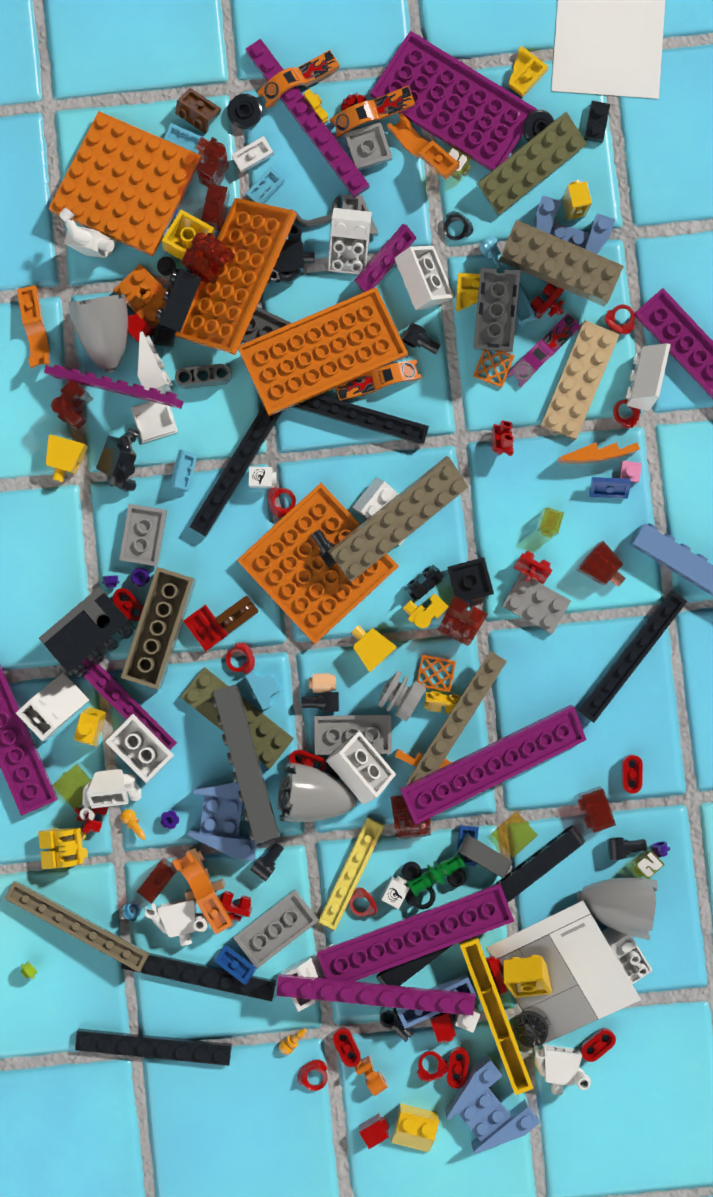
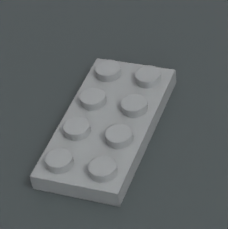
(335, 730)
(276, 928)

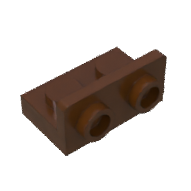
(196, 110)
(237, 614)

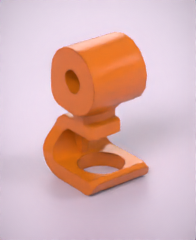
(375, 1080)

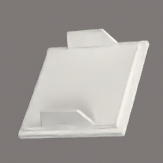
(153, 421)

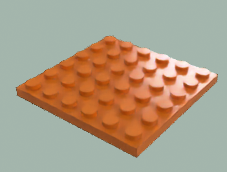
(126, 183)
(296, 576)

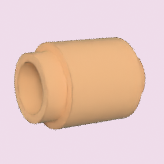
(322, 682)

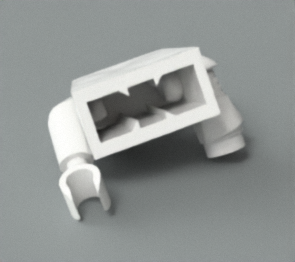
(86, 240)
(109, 789)
(178, 919)
(561, 1067)

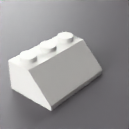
(424, 277)
(647, 376)
(139, 748)
(361, 768)

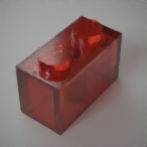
(215, 206)
(596, 809)
(157, 880)

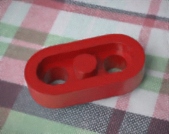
(129, 605)
(308, 759)
(632, 773)
(495, 966)
(346, 1046)
(599, 1046)
(457, 1066)

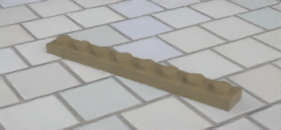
(459, 716)
(77, 926)

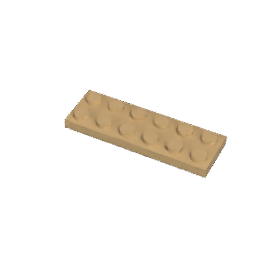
(580, 380)

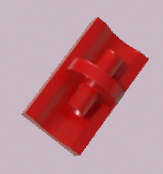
(553, 294)
(502, 438)
(533, 569)
(88, 825)
(243, 908)

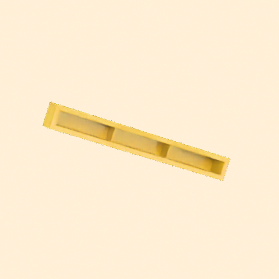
(496, 1015)

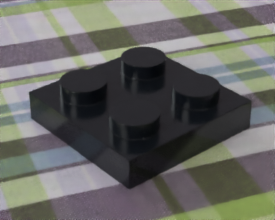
(470, 579)

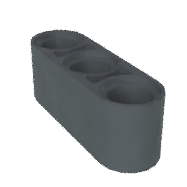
(194, 372)
(485, 856)

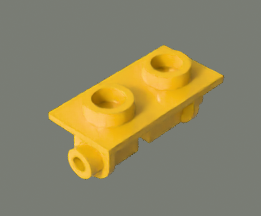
(436, 700)

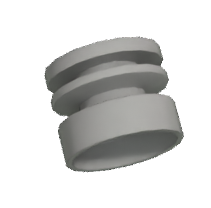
(402, 696)

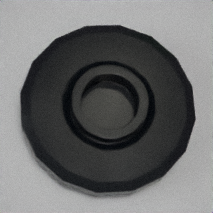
(244, 111)
(536, 122)
(530, 1029)

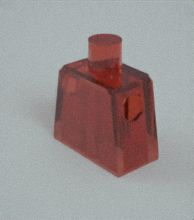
(602, 565)

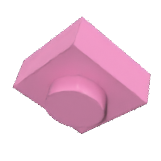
(630, 471)

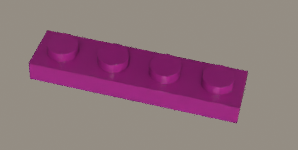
(385, 258)

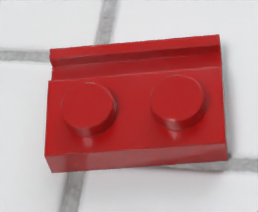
(205, 628)

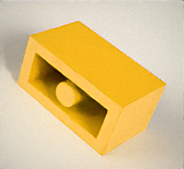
(576, 200)

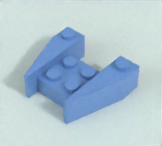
(591, 241)
(222, 821)
(486, 1112)

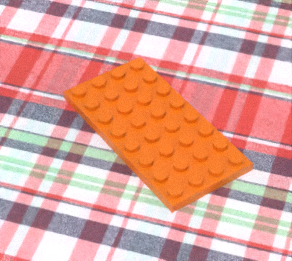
(225, 309)
(322, 351)

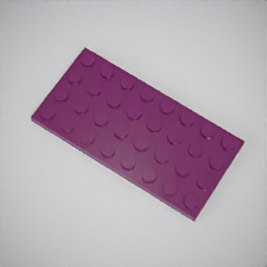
(455, 102)

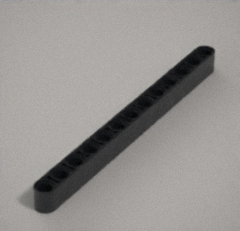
(512, 885)

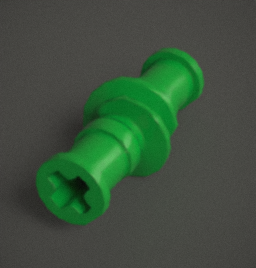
(436, 874)

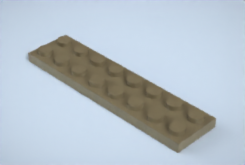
(398, 519)

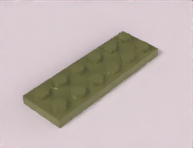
(531, 163)
(268, 737)

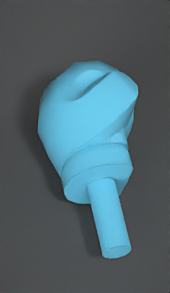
(489, 248)

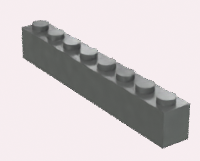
(246, 764)

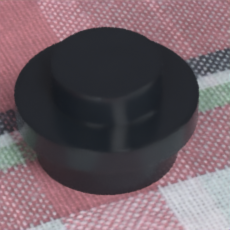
(166, 266)
(411, 870)
(457, 878)

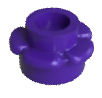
(135, 577)
(110, 581)
(174, 819)
(660, 848)

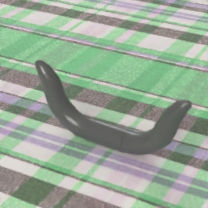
(320, 220)

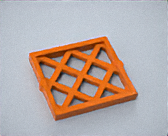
(488, 379)
(433, 686)

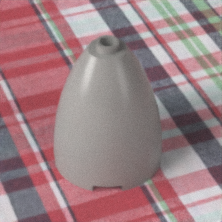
(102, 328)
(312, 795)
(622, 904)

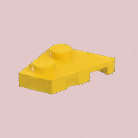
(526, 72)
(467, 290)

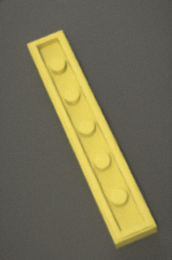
(351, 873)

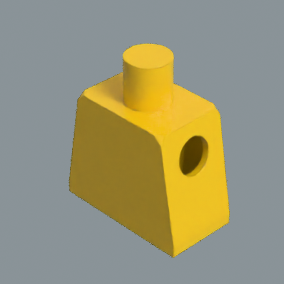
(64, 456)
(371, 647)
(90, 726)

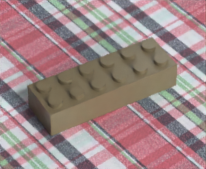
(561, 263)
(158, 628)

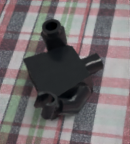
(291, 258)
(118, 460)

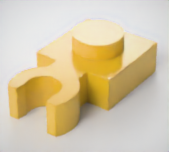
(315, 102)

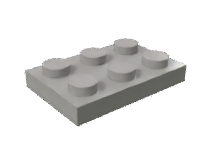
(143, 535)
(536, 603)

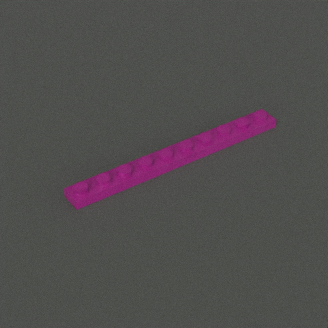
(310, 122)
(375, 994)

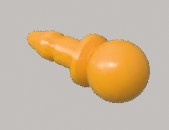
(129, 818)
(287, 1045)

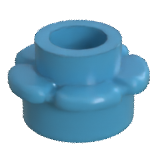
(134, 908)

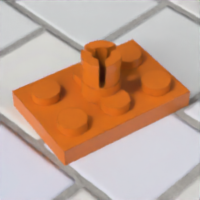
(142, 294)

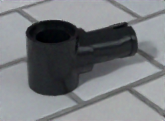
(416, 336)
(324, 546)
(326, 702)
(620, 848)
(266, 864)
(395, 1023)

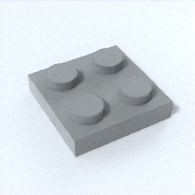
(368, 146)

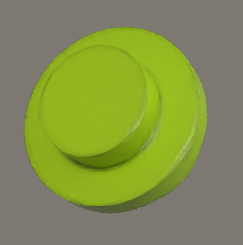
(28, 970)

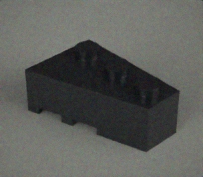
(177, 300)

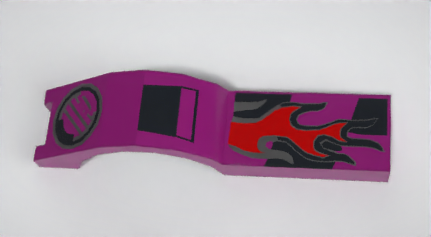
(545, 349)

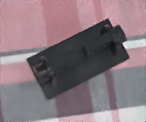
(416, 587)

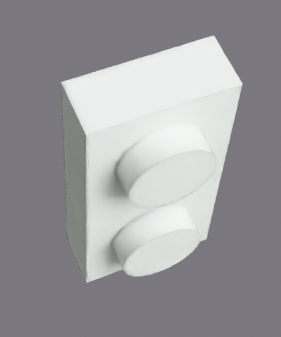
(252, 154)

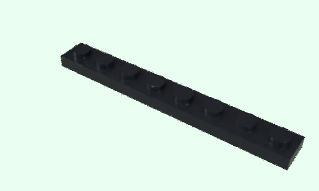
(365, 418)
(234, 472)
(632, 656)
(206, 976)
(153, 1047)

